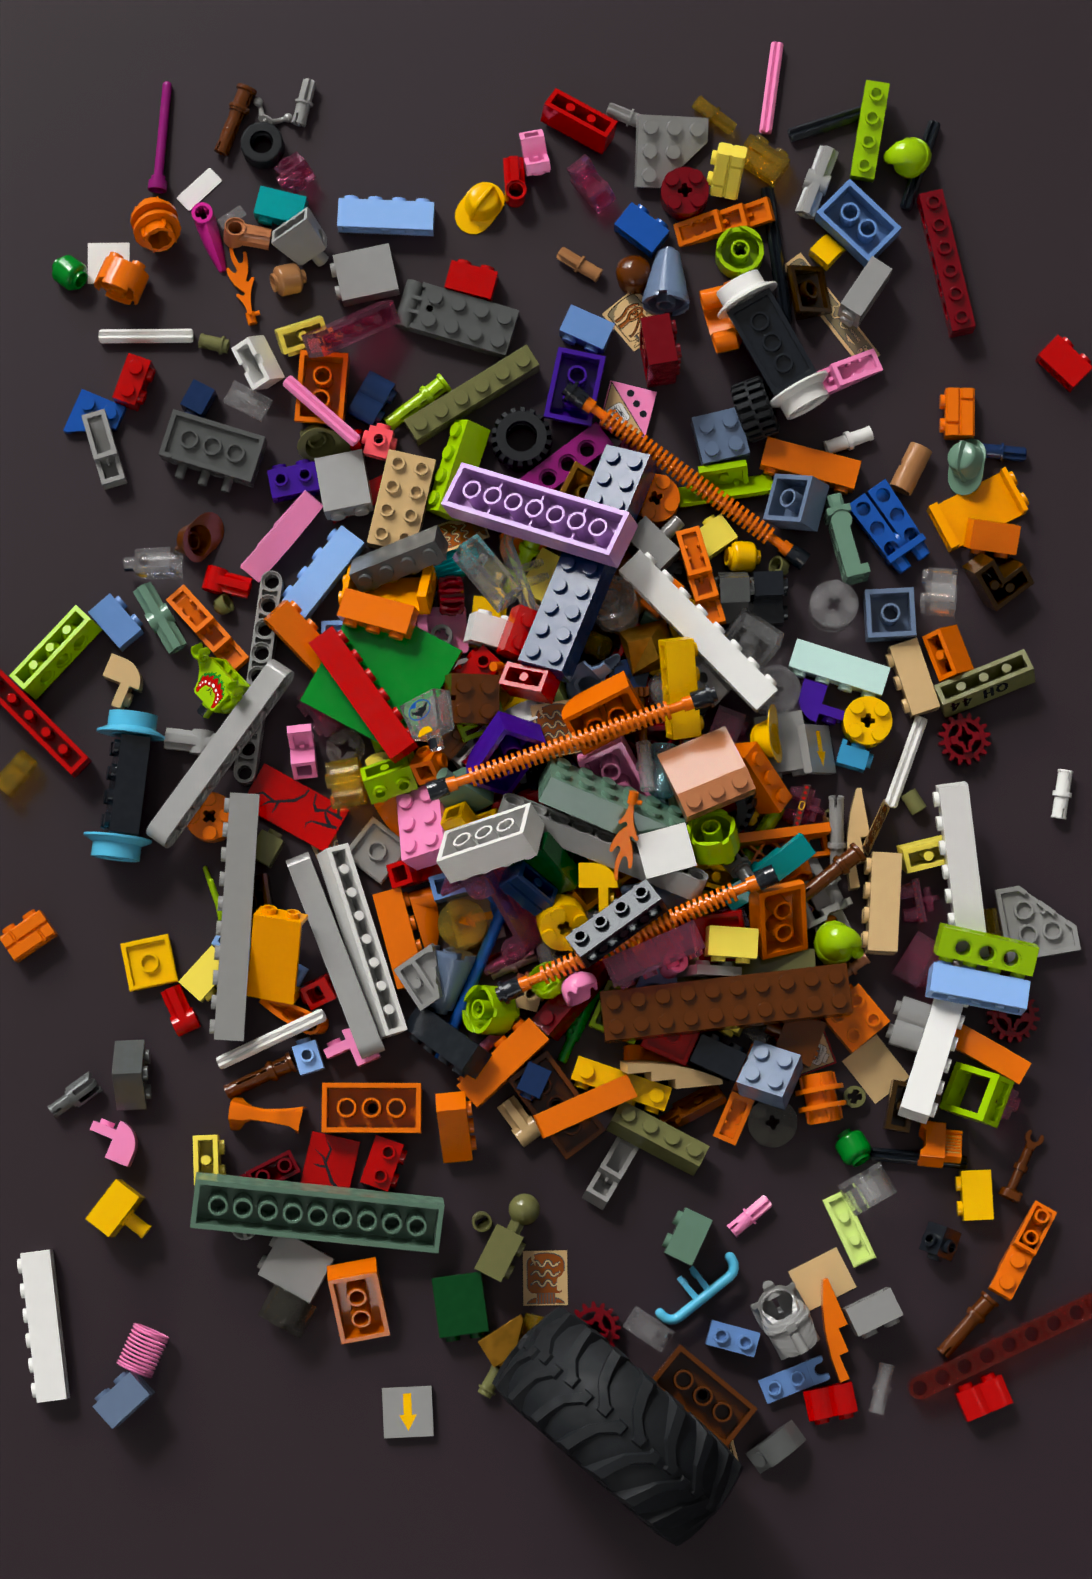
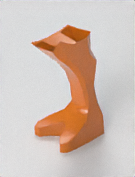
(242, 1112)

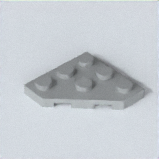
(665, 145)
(1034, 922)

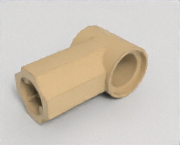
(522, 1124)

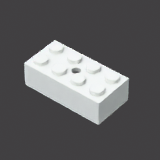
(490, 843)

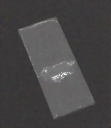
(236, 212)

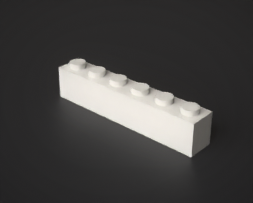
(932, 1061)
(44, 1326)

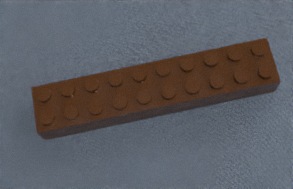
(725, 1003)

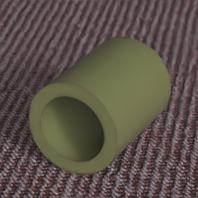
(913, 801)

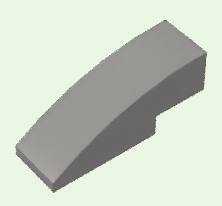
(104, 449)
(610, 1173)

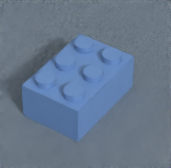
(857, 223)

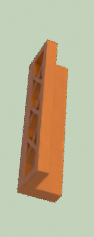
(783, 835)

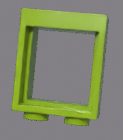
(989, 1110)

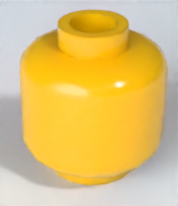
(741, 556)

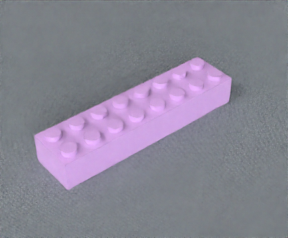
(540, 515)

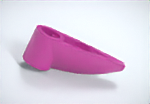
(209, 234)

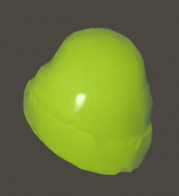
(909, 157)
(837, 943)

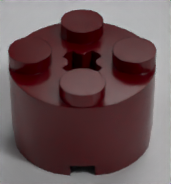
(686, 180)

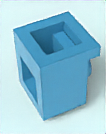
(853, 757)

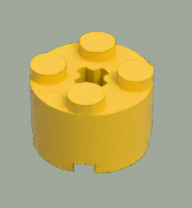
(876, 711)
(559, 921)

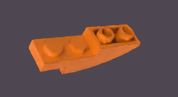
(1022, 1250)

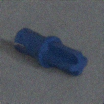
(1005, 452)

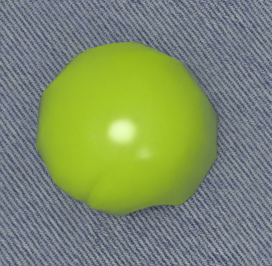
(544, 990)

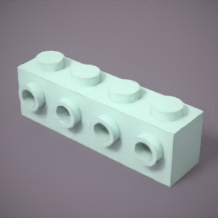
(838, 669)

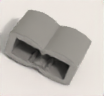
(909, 1024)

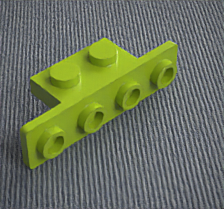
(729, 477)

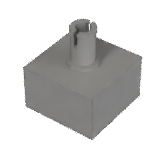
(657, 541)

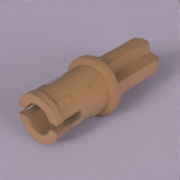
(579, 264)

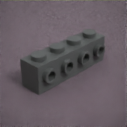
(399, 559)

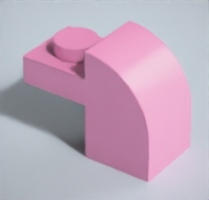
(534, 152)
(302, 751)
(339, 1047)
(123, 1143)

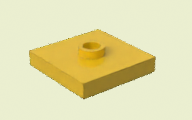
(149, 962)

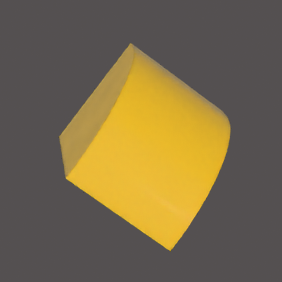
(826, 251)

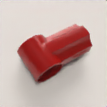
(514, 180)
(219, 581)
(182, 1015)

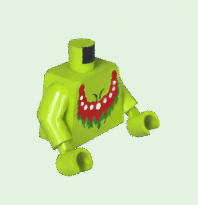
(217, 684)

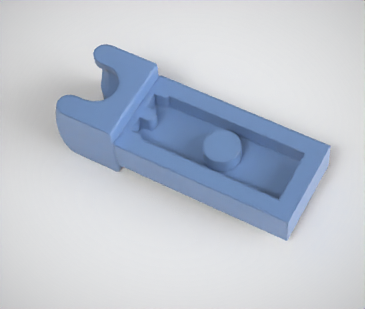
(792, 1380)

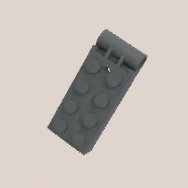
(457, 318)

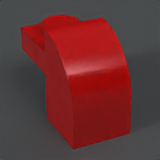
(405, 876)

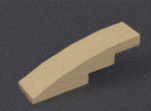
(856, 830)
(676, 1074)

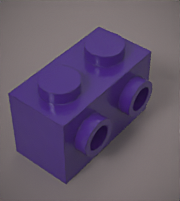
(291, 481)

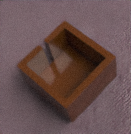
(475, 697)

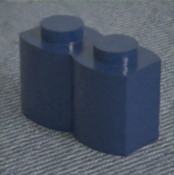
(372, 399)

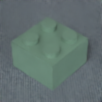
(687, 1235)

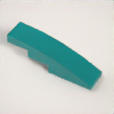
(783, 861)

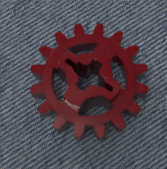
(966, 750)
(1011, 1028)
(599, 1313)

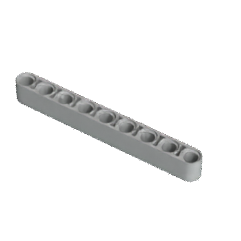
(255, 666)
(220, 753)
(595, 845)
(335, 955)

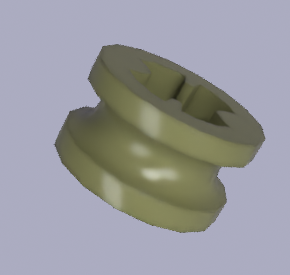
(859, 1102)

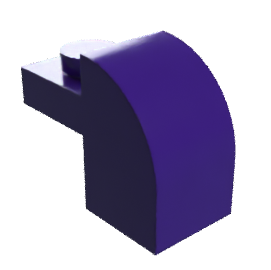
(811, 704)

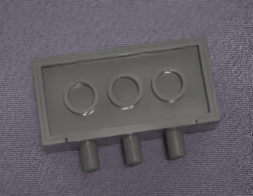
(212, 450)

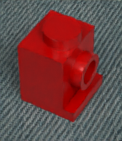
(313, 998)

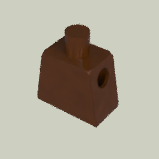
(798, 1037)

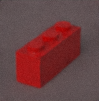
(578, 121)

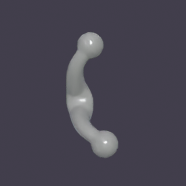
(265, 118)

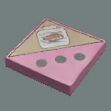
(630, 403)

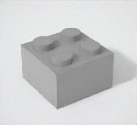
(872, 1312)

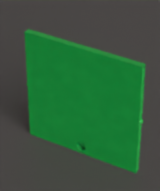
(400, 667)

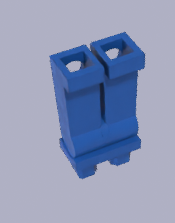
(889, 526)

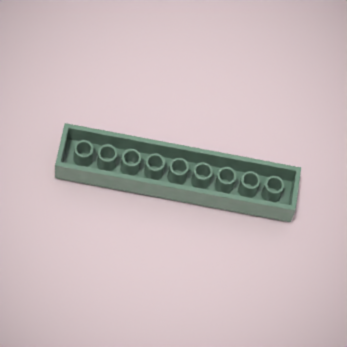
(317, 1212)

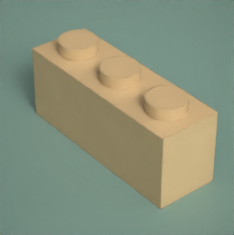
(912, 678)

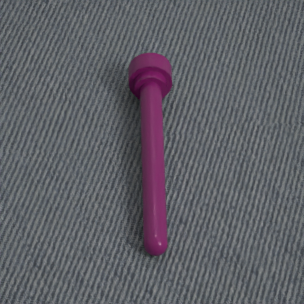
(157, 183)

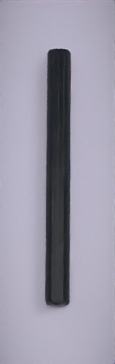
(776, 257)

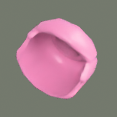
(577, 987)

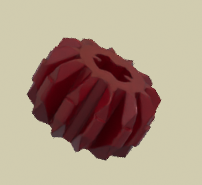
(450, 595)

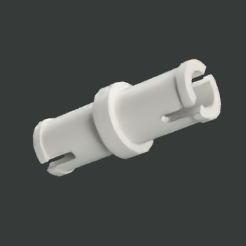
(849, 440)
(1062, 794)

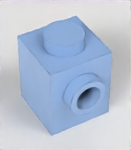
(308, 1056)

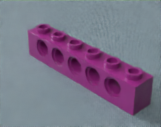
(591, 437)

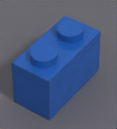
(642, 229)

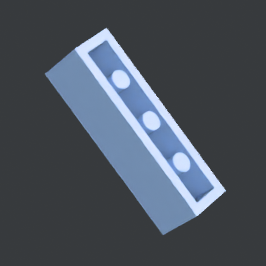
(386, 216)
(325, 571)
(977, 988)

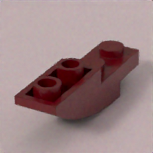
(277, 1168)

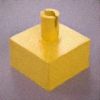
(117, 1210)

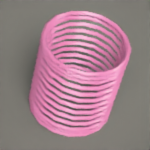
(133, 1367)

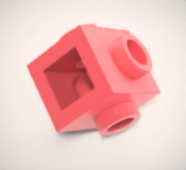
(378, 450)

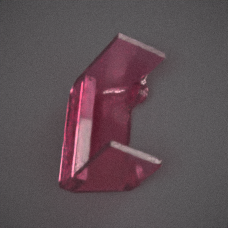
(520, 921)

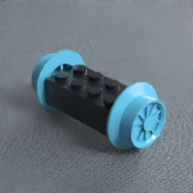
(126, 785)

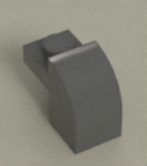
(776, 1447)

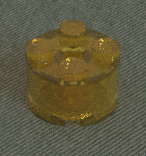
(345, 783)
(457, 911)

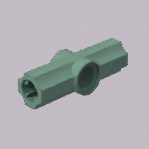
(160, 618)

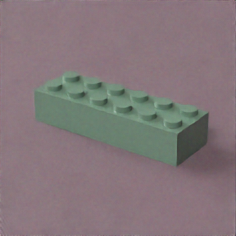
(600, 799)

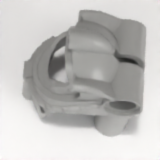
(788, 1325)

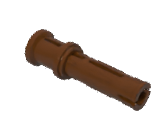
(238, 110)
(840, 865)
(271, 1071)
(974, 1316)

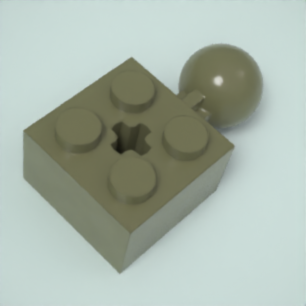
(507, 1242)

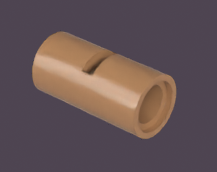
(910, 469)

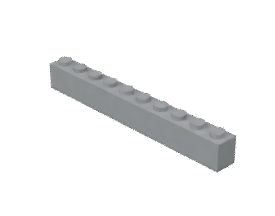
(236, 916)

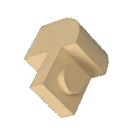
(127, 676)

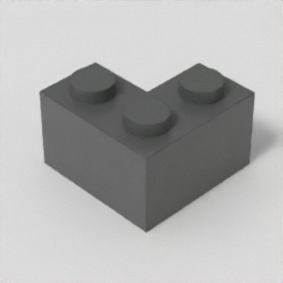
(735, 593)
(131, 1074)

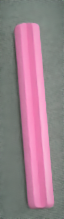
(771, 87)
(321, 410)

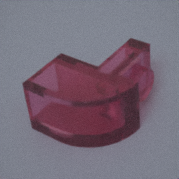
(590, 185)

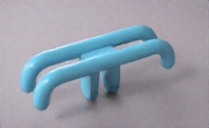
(707, 1293)

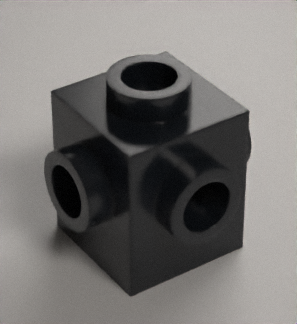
(939, 1242)

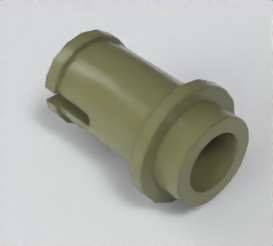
(214, 343)
(487, 1388)

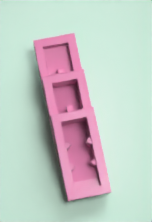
(851, 370)
(282, 535)

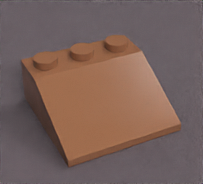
(706, 774)

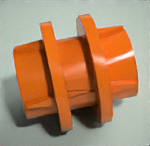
(155, 224)
(820, 1097)

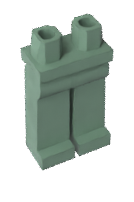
(840, 521)

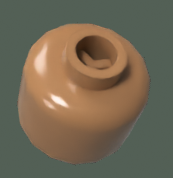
(287, 279)

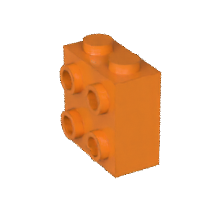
(861, 1024)

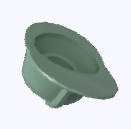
(966, 466)

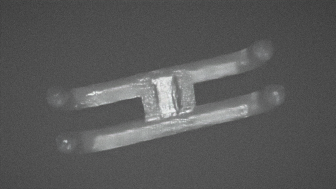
(518, 571)

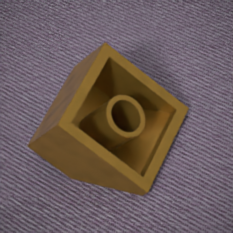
(502, 1341)

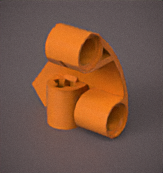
(721, 330)

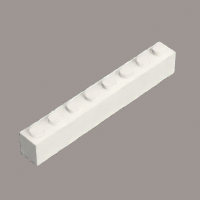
(691, 622)
(960, 861)
(361, 938)

